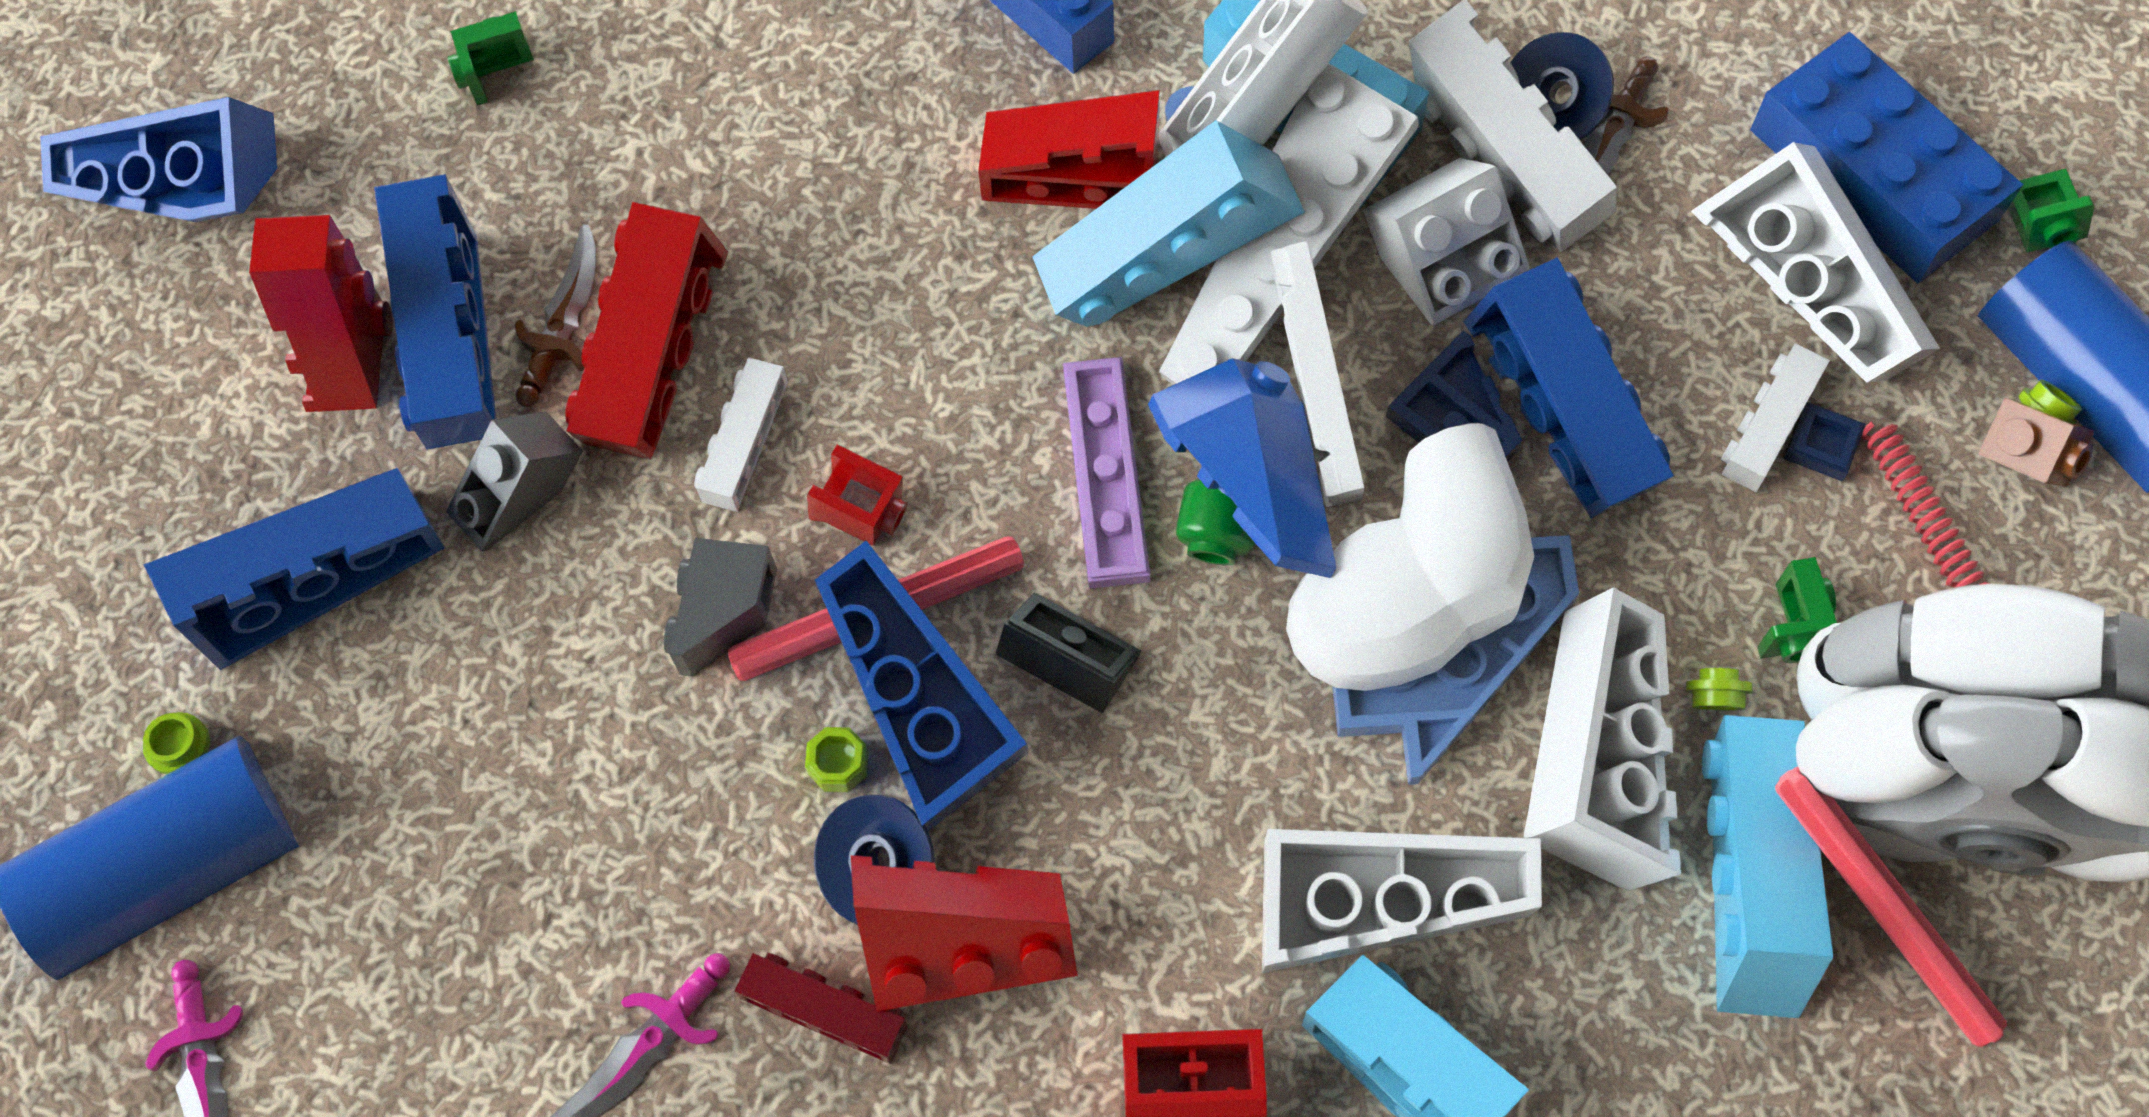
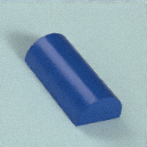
(2087, 340)
(143, 859)

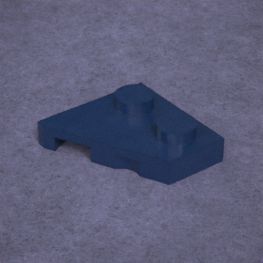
(1453, 394)

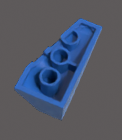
(167, 163)
(1257, 451)

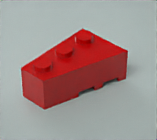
(1069, 150)
(325, 306)
(958, 933)

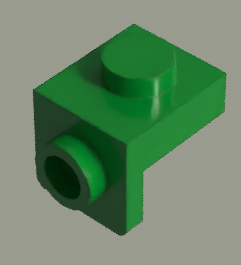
(485, 49)
(2050, 211)
(1808, 607)

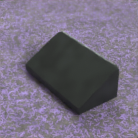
(1066, 651)

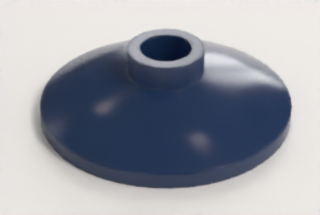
(1573, 61)
(862, 829)

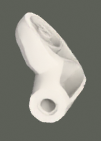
(1424, 582)

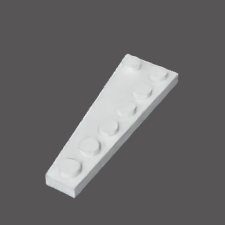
(1334, 156)

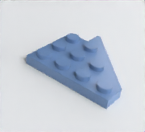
(1443, 704)

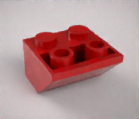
(1195, 1074)

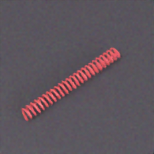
(1910, 472)

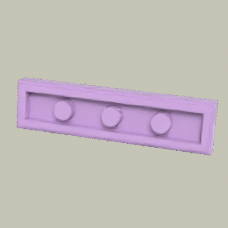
(1106, 473)

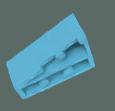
(1407, 1050)

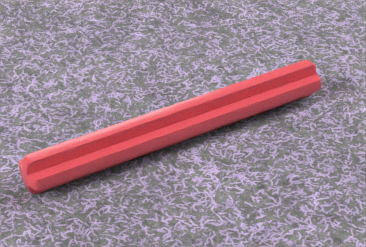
(925, 587)
(1893, 909)

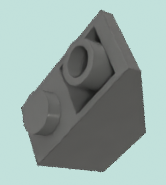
(512, 476)
(722, 601)

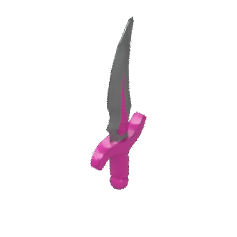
(643, 1047)
(199, 1078)

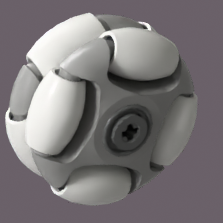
(1986, 730)

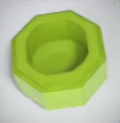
(837, 759)

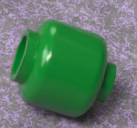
(1208, 526)

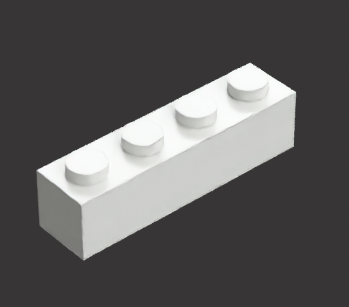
(1773, 421)
(741, 434)

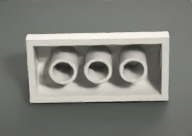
(1265, 68)

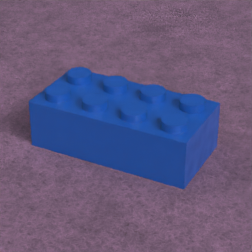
(1893, 153)

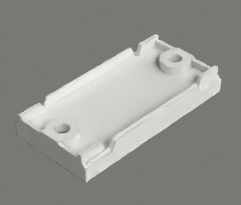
(1317, 374)

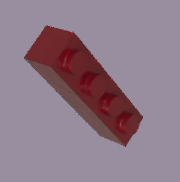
(821, 1007)

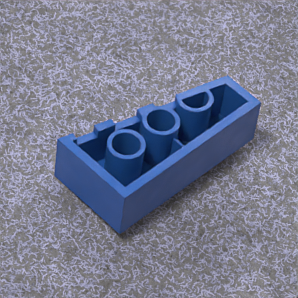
(292, 566)
(927, 703)

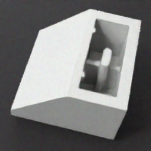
(1448, 237)

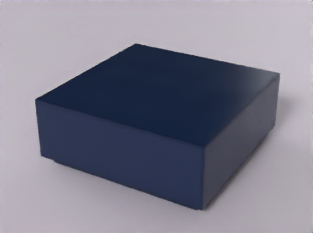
(1824, 441)

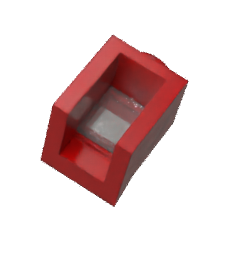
(858, 497)

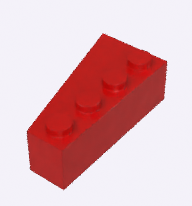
(643, 329)

